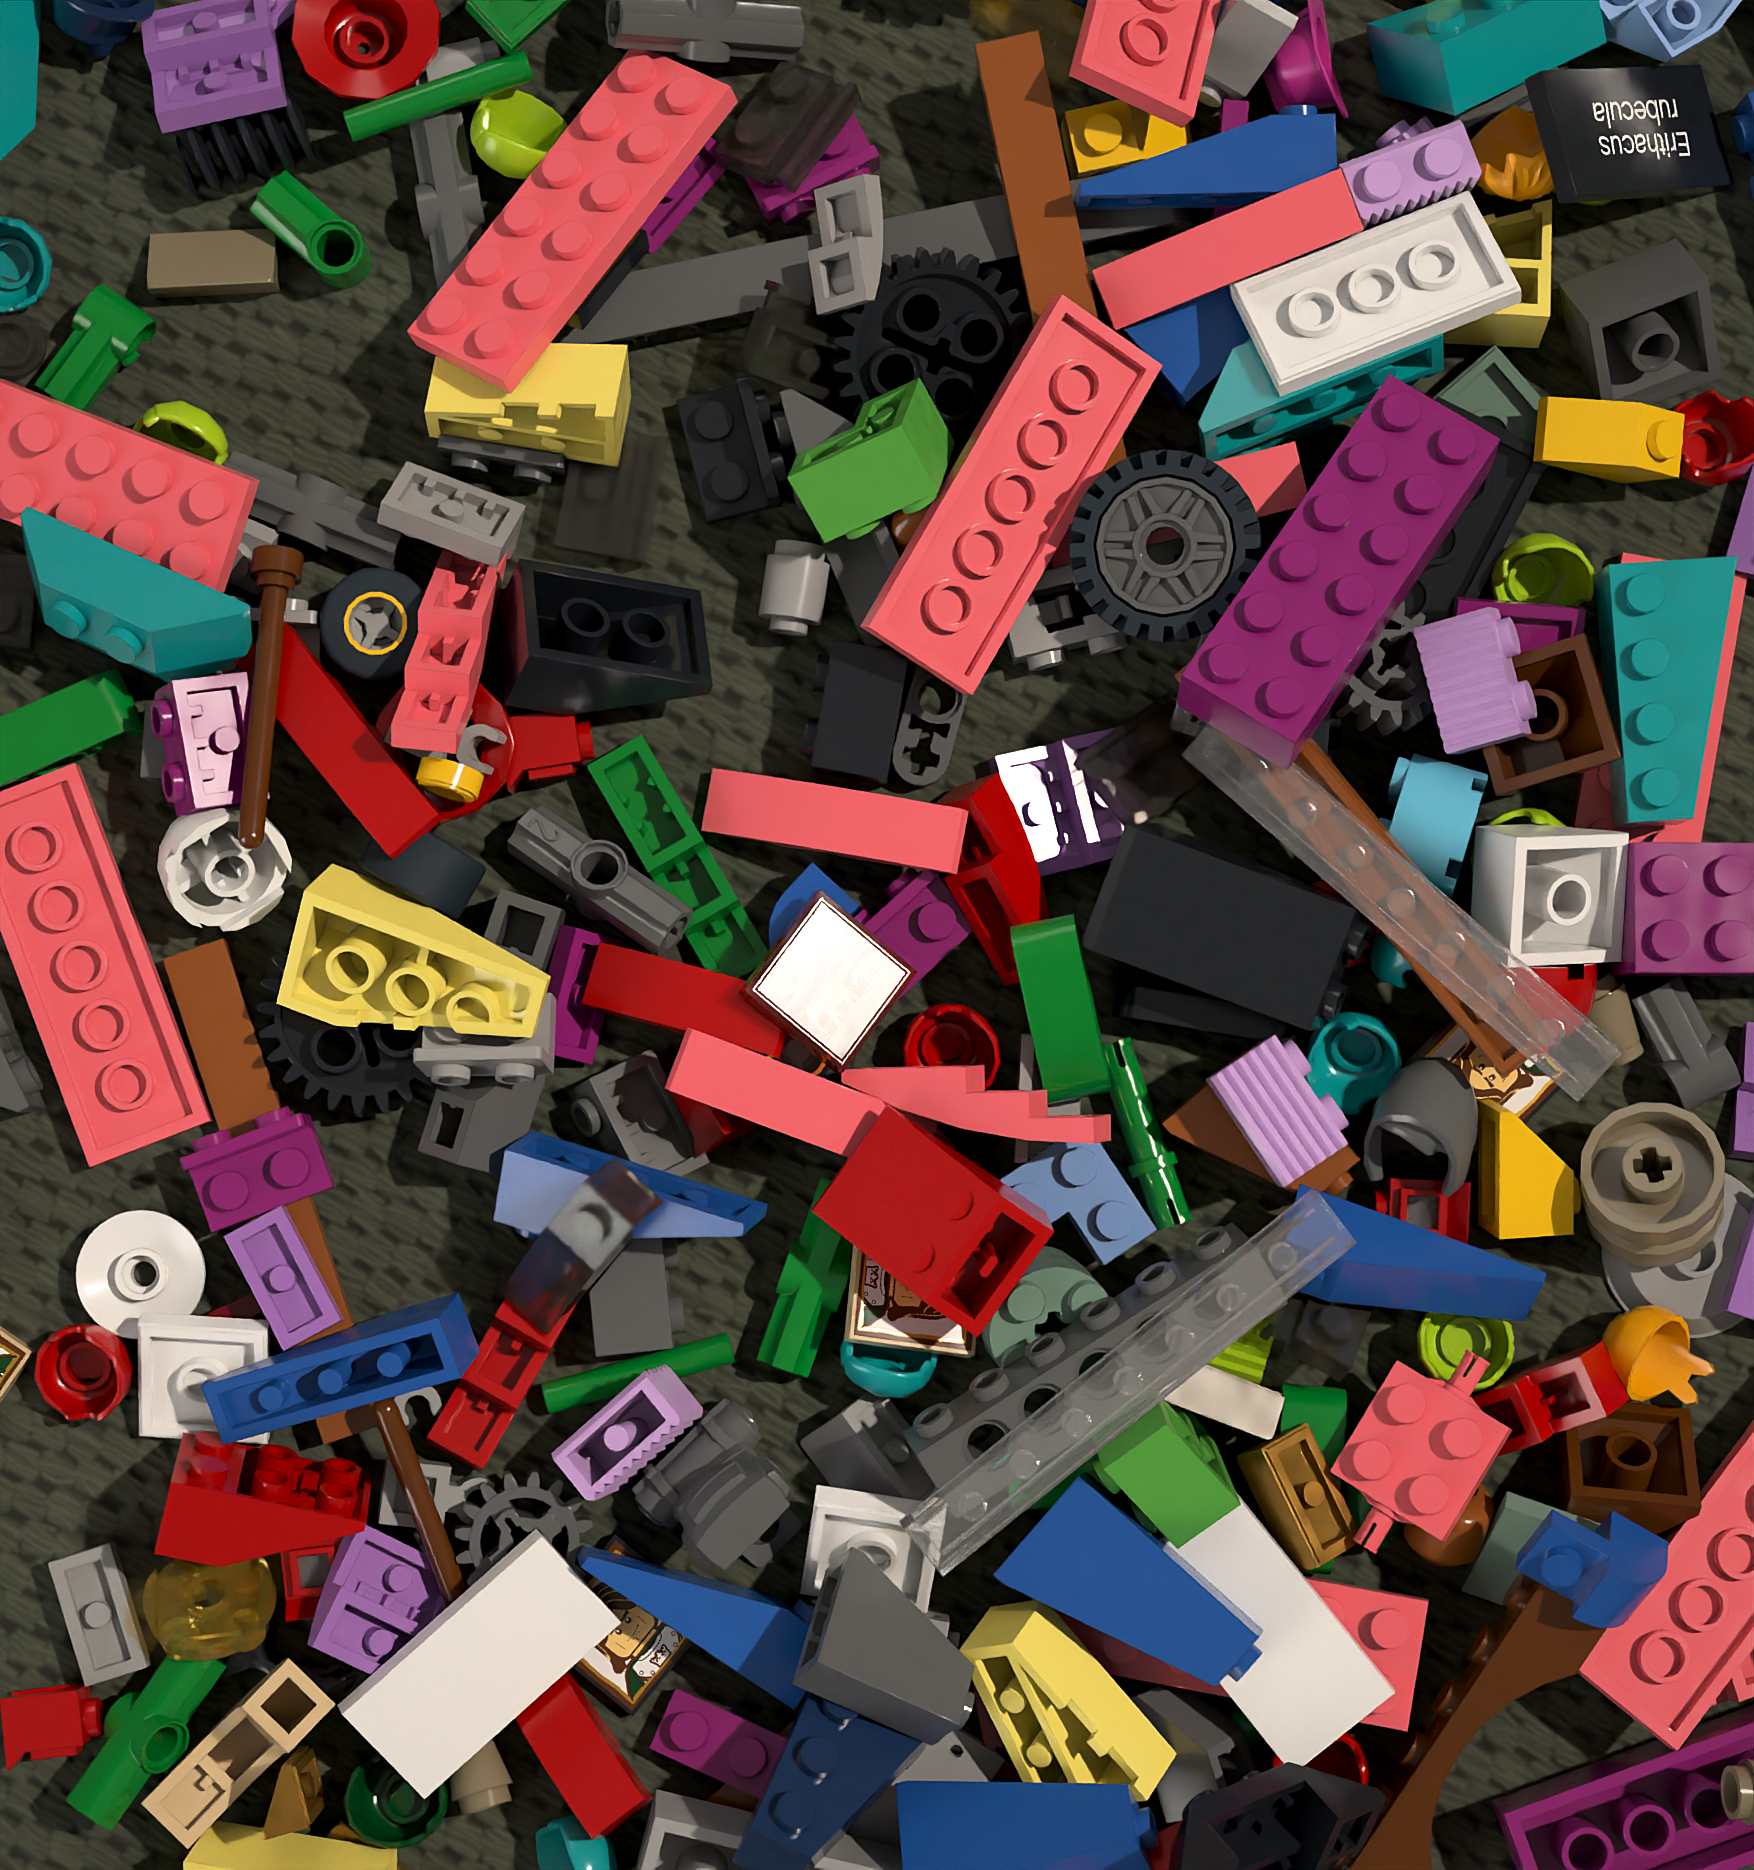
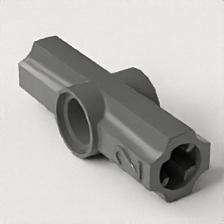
(707, 28)
(447, 190)
(320, 514)
(627, 902)

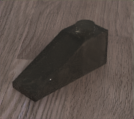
(580, 1244)

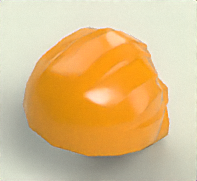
(1652, 1354)

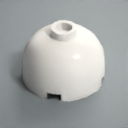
(216, 878)

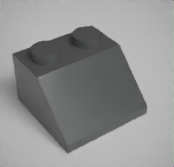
(1643, 326)

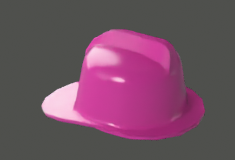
(1303, 65)

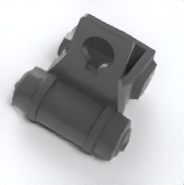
(720, 1491)

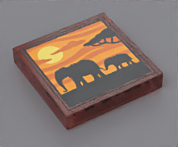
(828, 981)

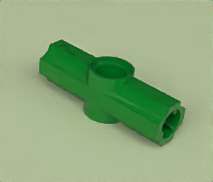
(807, 1294)
(143, 1737)

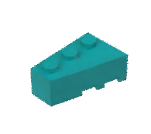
(1473, 50)

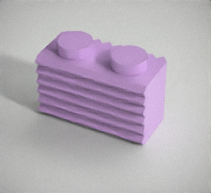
(1411, 174)
(1475, 680)
(1279, 1110)
(627, 1433)

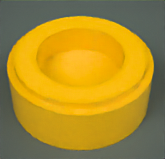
(449, 779)

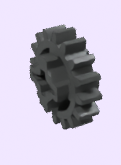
(1399, 690)
(547, 1520)

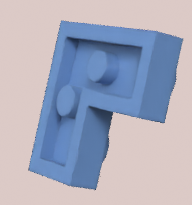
(1089, 1190)

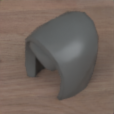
(1425, 1109)

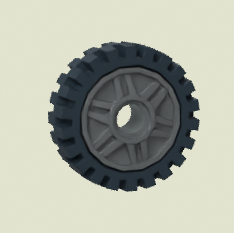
(1113, 533)

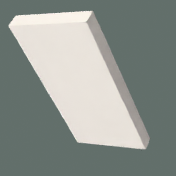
(1375, 293)
(479, 1664)
(1311, 1671)

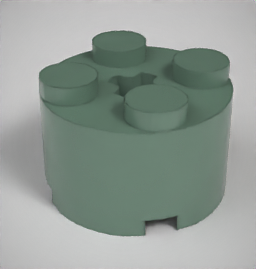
(1049, 1285)

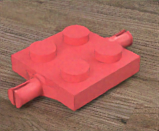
(1421, 1451)

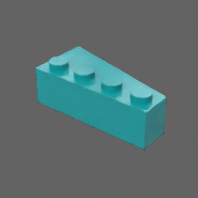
(1659, 678)

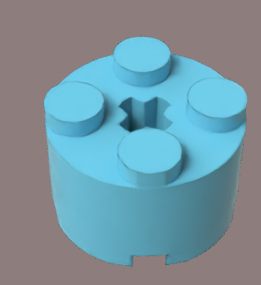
(1434, 815)

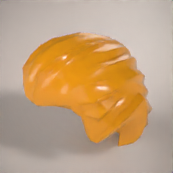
(1512, 157)

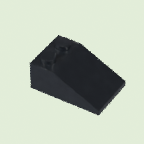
(598, 640)

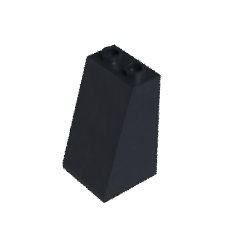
(1226, 925)

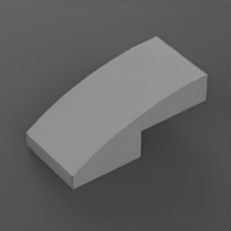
(851, 231)

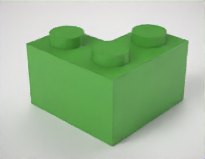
(877, 467)
(1169, 1473)

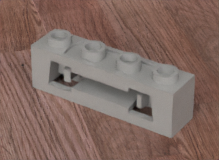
(1032, 643)

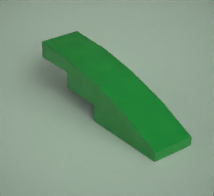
(678, 858)

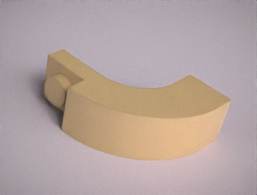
(237, 1751)

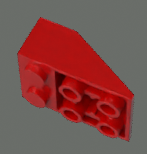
(934, 1220)
(256, 1501)

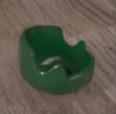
(387, 1821)

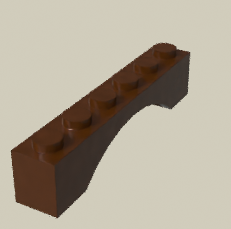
(1525, 1650)

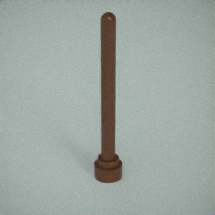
(276, 574)
(419, 1499)

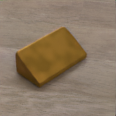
(1299, 1497)
(297, 1795)

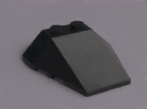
(1276, 1822)

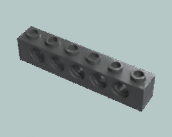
(1054, 1359)

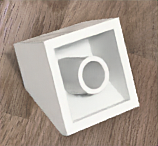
(1551, 891)

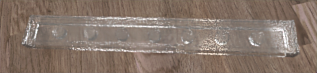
(1410, 911)
(1127, 1382)

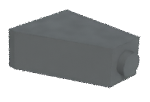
(883, 1654)

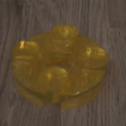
(216, 1630)

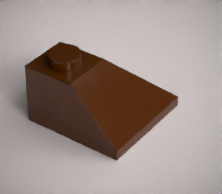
(1571, 722)
(1630, 1464)

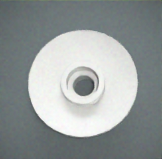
(108, 1265)

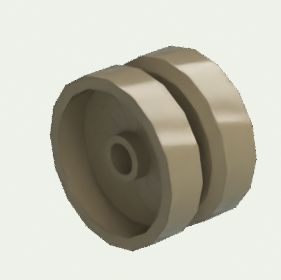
(1652, 1184)

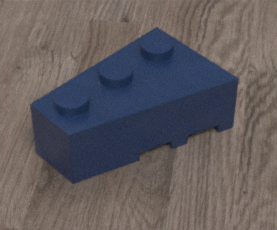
(821, 1785)

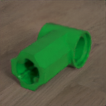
(311, 229)
(102, 340)

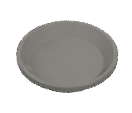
(1694, 1285)

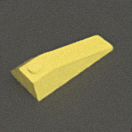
(391, 960)

